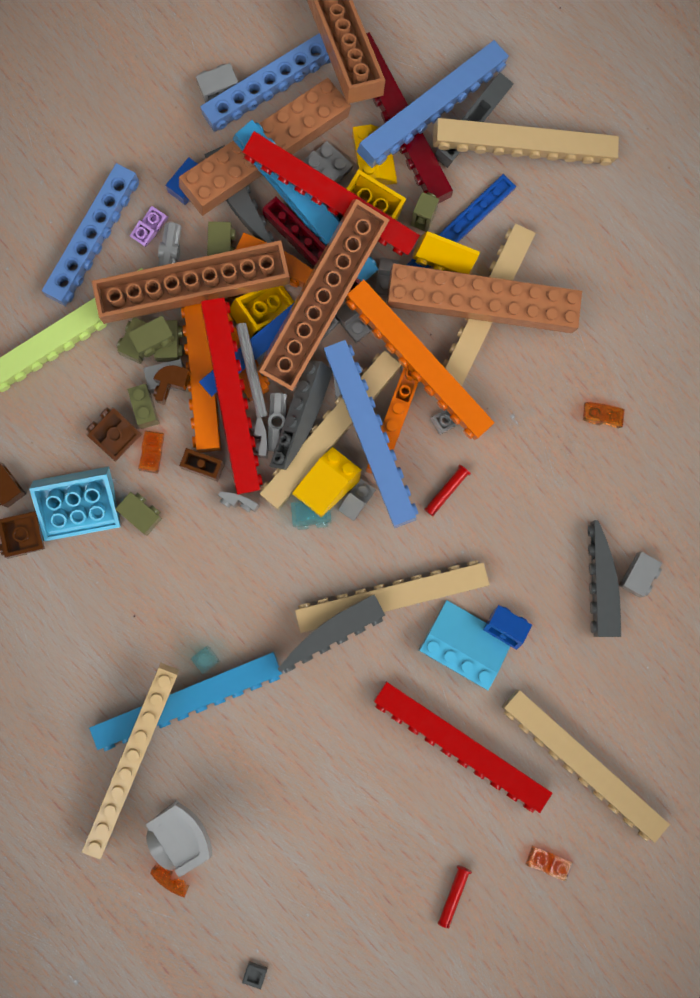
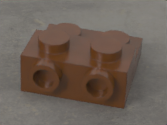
(112, 433)
(20, 535)

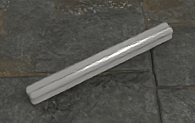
(251, 369)

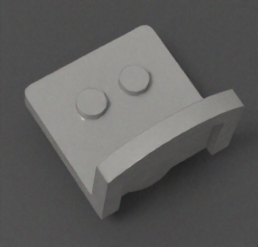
(178, 839)

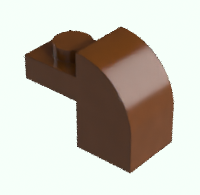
(169, 377)

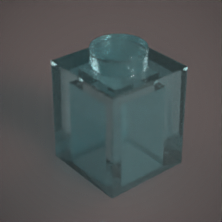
(205, 660)

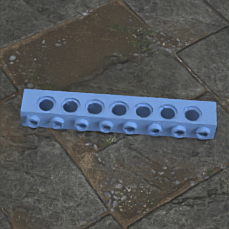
(259, 80)
(118, 177)

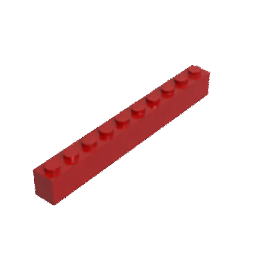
(321, 188)
(230, 395)
(463, 747)

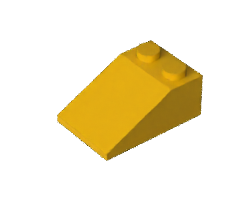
(260, 308)
(327, 482)

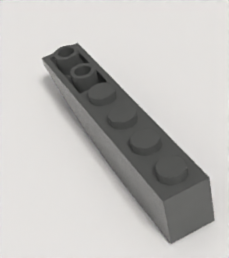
(479, 111)
(247, 211)
(302, 413)
(604, 586)
(336, 630)

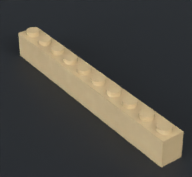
(525, 141)
(476, 330)
(327, 434)
(398, 595)
(130, 761)
(586, 766)

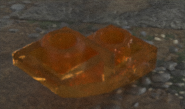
(603, 414)
(151, 452)
(549, 863)
(163, 877)

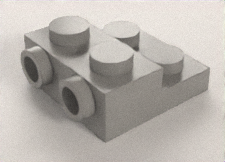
(329, 162)

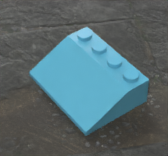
(75, 503)
(464, 646)

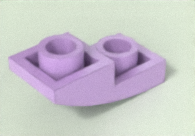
(149, 226)

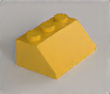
(385, 172)
(377, 194)
(444, 254)

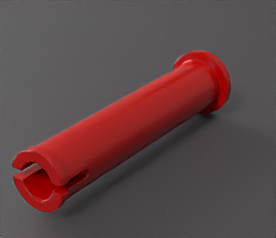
(447, 490)
(454, 896)

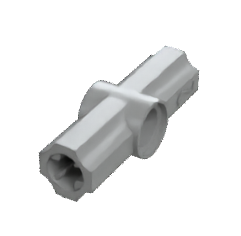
(169, 247)
(276, 410)

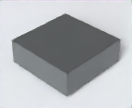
(254, 975)

